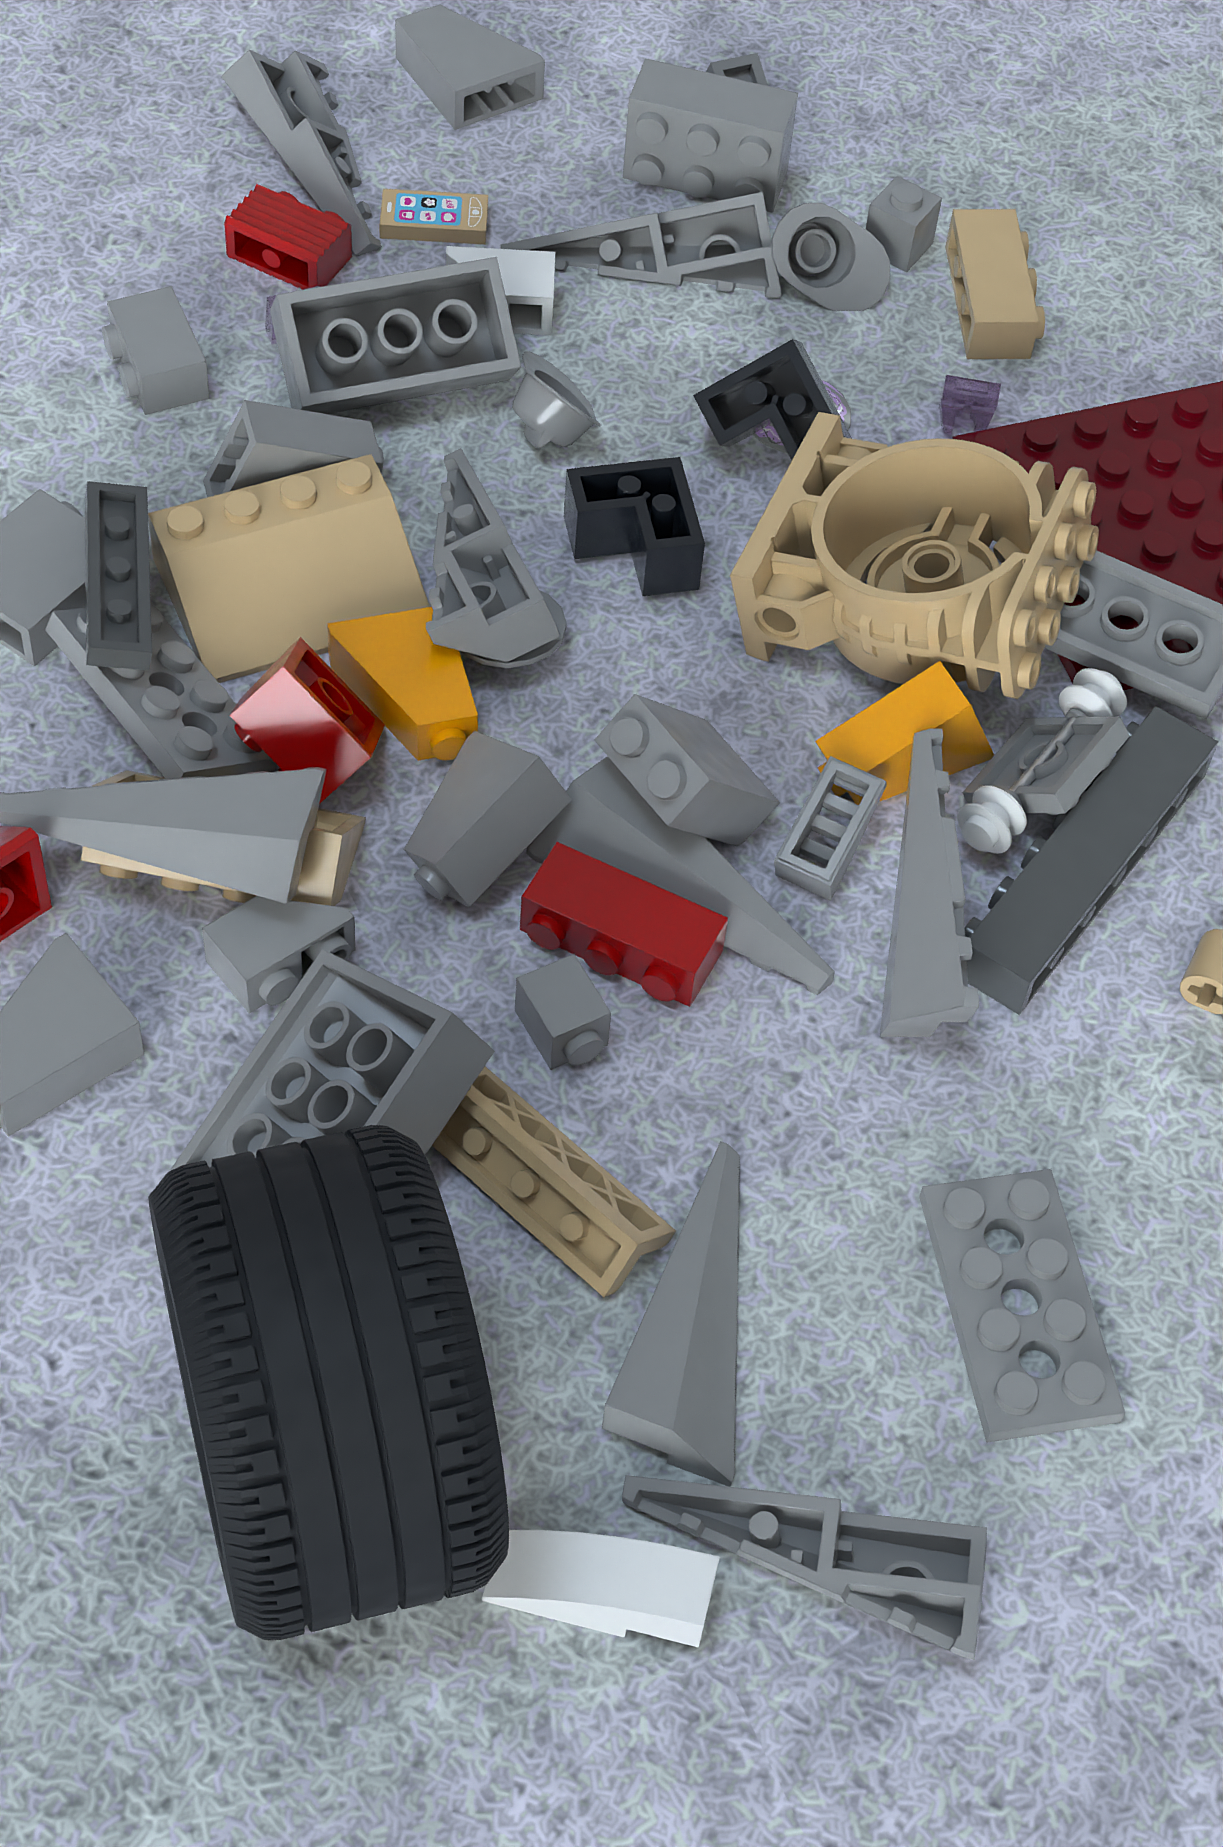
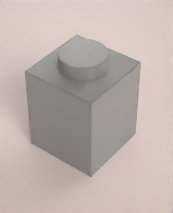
(904, 221)
(563, 1012)

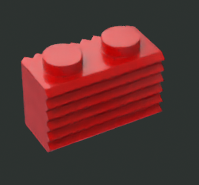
(288, 238)

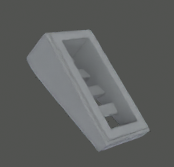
(806, 874)

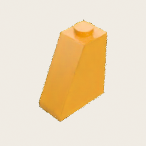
(406, 680)
(882, 734)

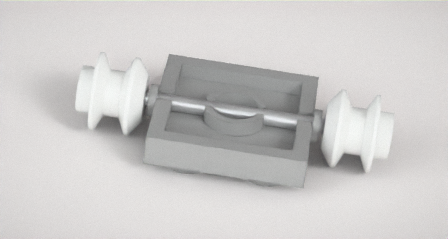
(1046, 762)

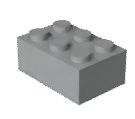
(708, 133)

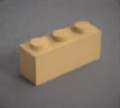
(993, 284)

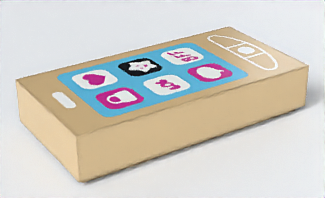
(433, 216)

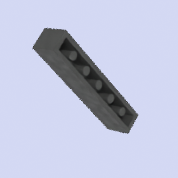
(1085, 858)

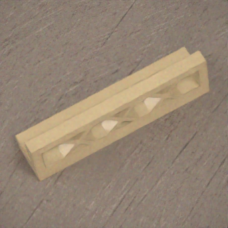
(550, 1184)

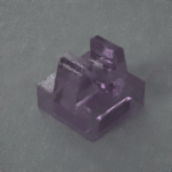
(969, 397)

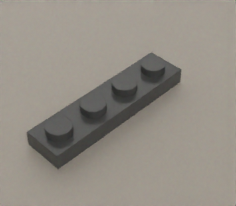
(117, 576)

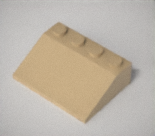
(284, 562)

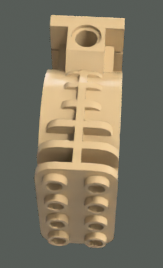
(921, 534)

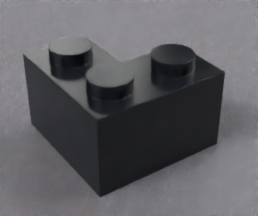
(773, 390)
(641, 512)

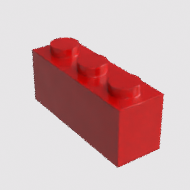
(622, 925)

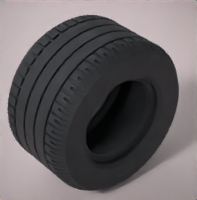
(331, 1380)

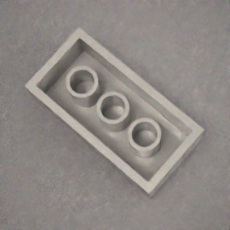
(395, 337)

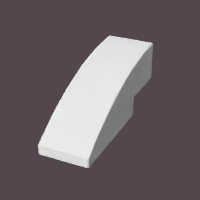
(606, 1583)

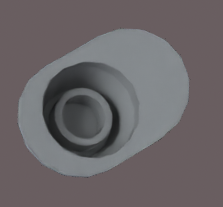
(846, 256)
(551, 404)

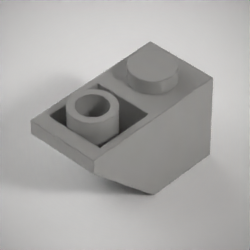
(270, 945)

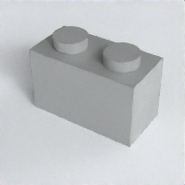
(156, 351)

